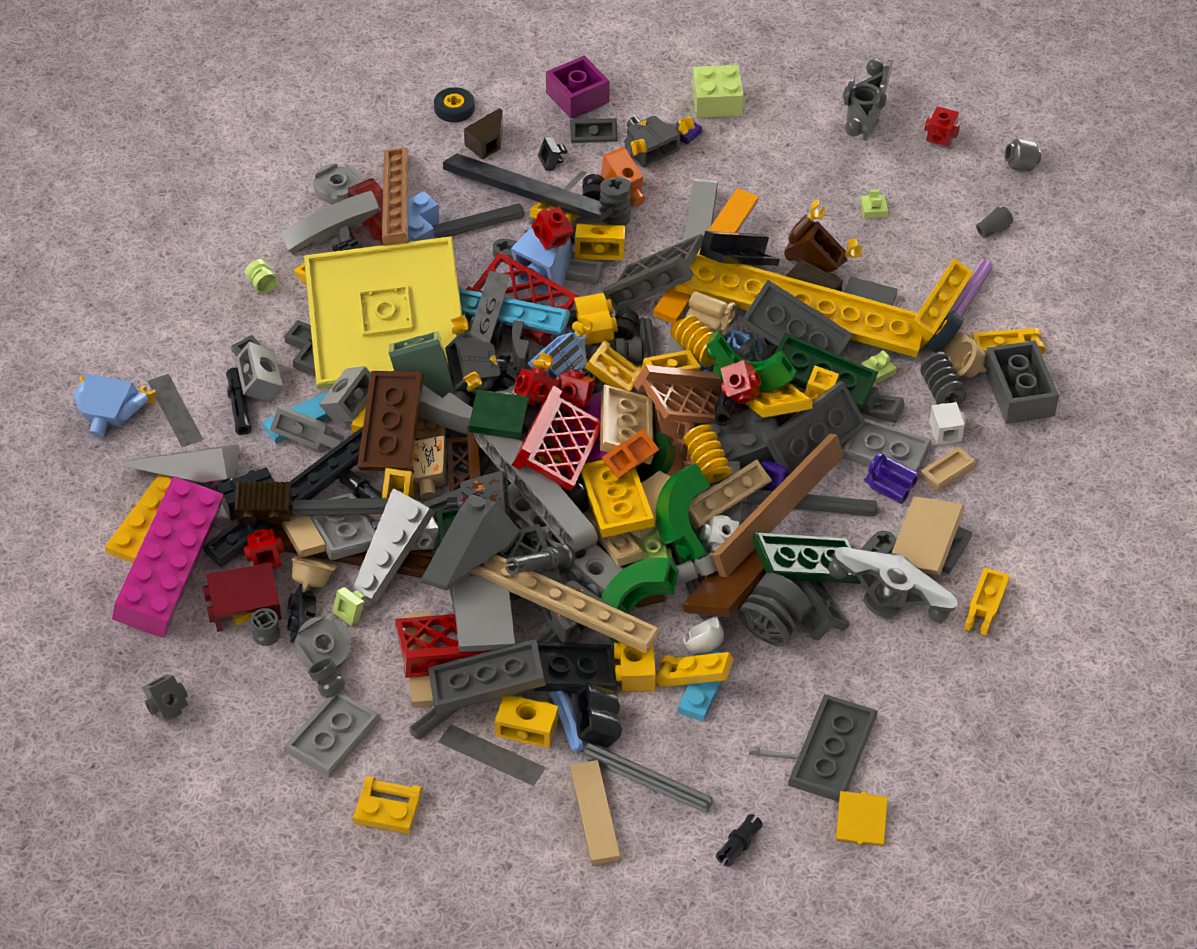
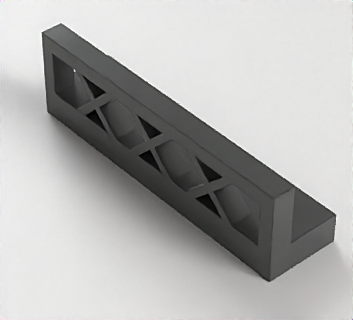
(823, 611)

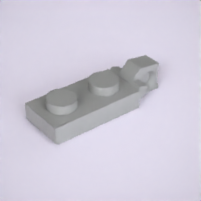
(304, 429)

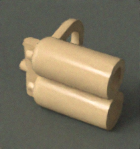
(712, 312)

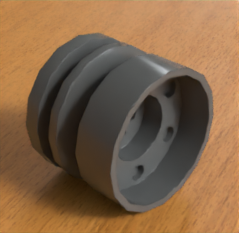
(774, 609)

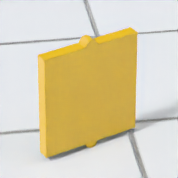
(861, 818)

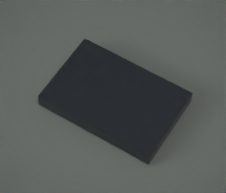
(575, 664)

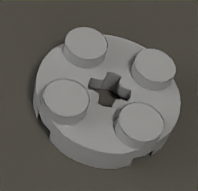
(332, 173)
(323, 629)

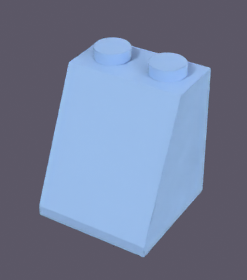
(548, 263)

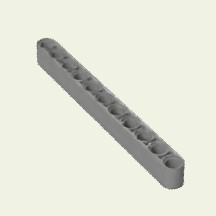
(699, 219)

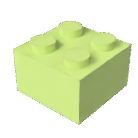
(717, 91)

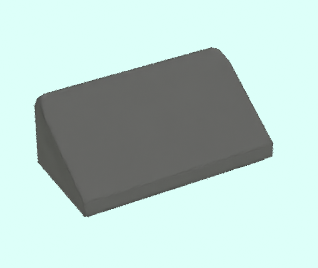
(593, 130)

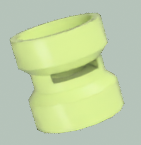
(261, 276)

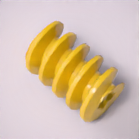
(693, 336)
(707, 454)

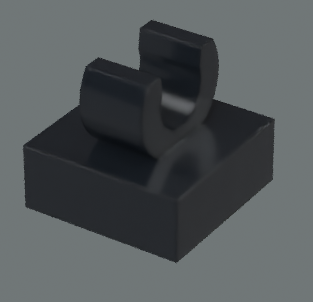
(550, 153)

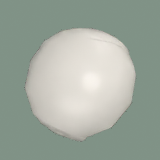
(705, 637)

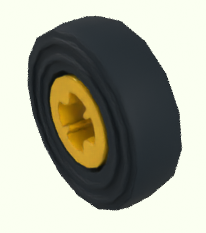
(454, 113)
(945, 332)

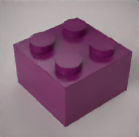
(577, 86)

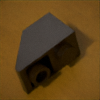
(485, 135)

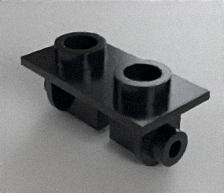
(300, 605)

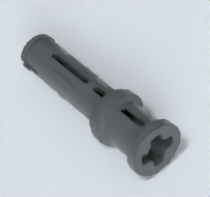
(547, 559)

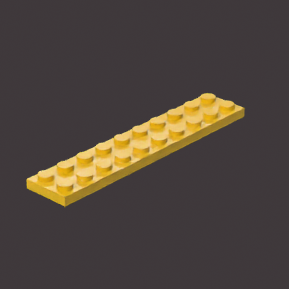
(866, 319)

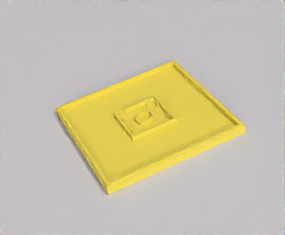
(377, 298)

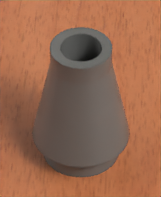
(996, 221)

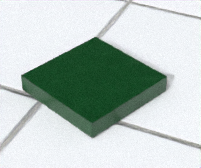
(498, 414)

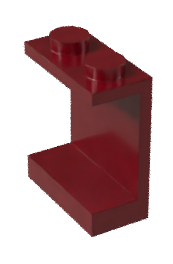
(241, 592)

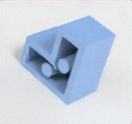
(422, 215)

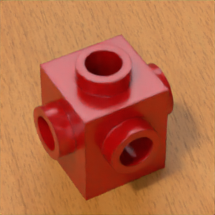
(942, 126)
(552, 228)
(740, 382)
(534, 384)
(581, 385)
(264, 548)

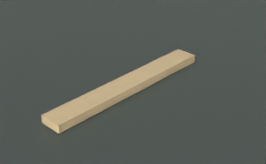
(571, 604)

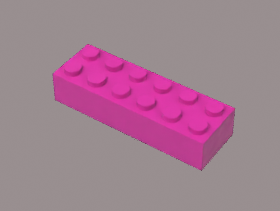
(167, 557)

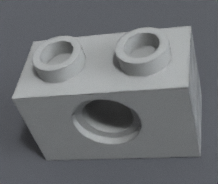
(259, 372)
(347, 395)

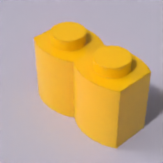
(598, 311)

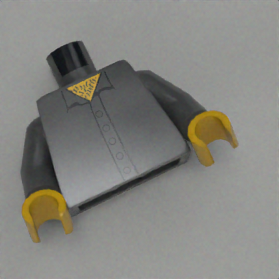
(654, 138)
(471, 360)

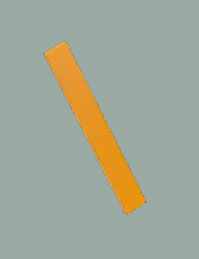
(729, 220)

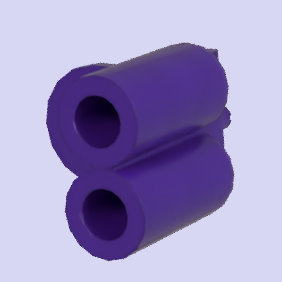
(891, 478)

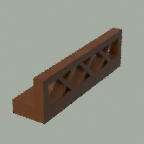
(472, 454)

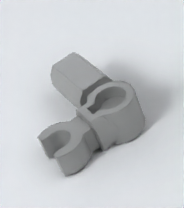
(689, 571)

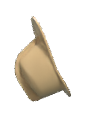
(965, 355)
(311, 571)

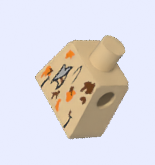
(429, 466)

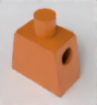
(620, 164)

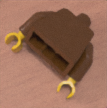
(816, 245)

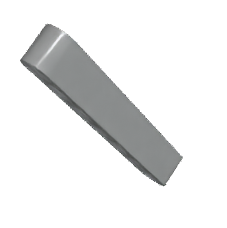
(541, 494)

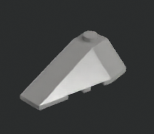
(203, 465)

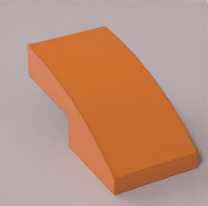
(630, 454)

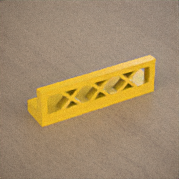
(941, 300)

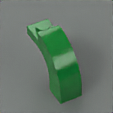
(772, 372)
(673, 511)
(639, 581)

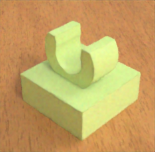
(874, 205)
(882, 364)
(349, 605)

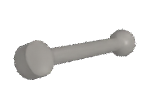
(754, 750)

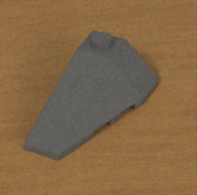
(471, 540)

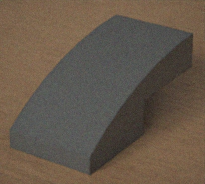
(520, 347)
(883, 407)

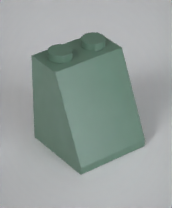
(427, 356)

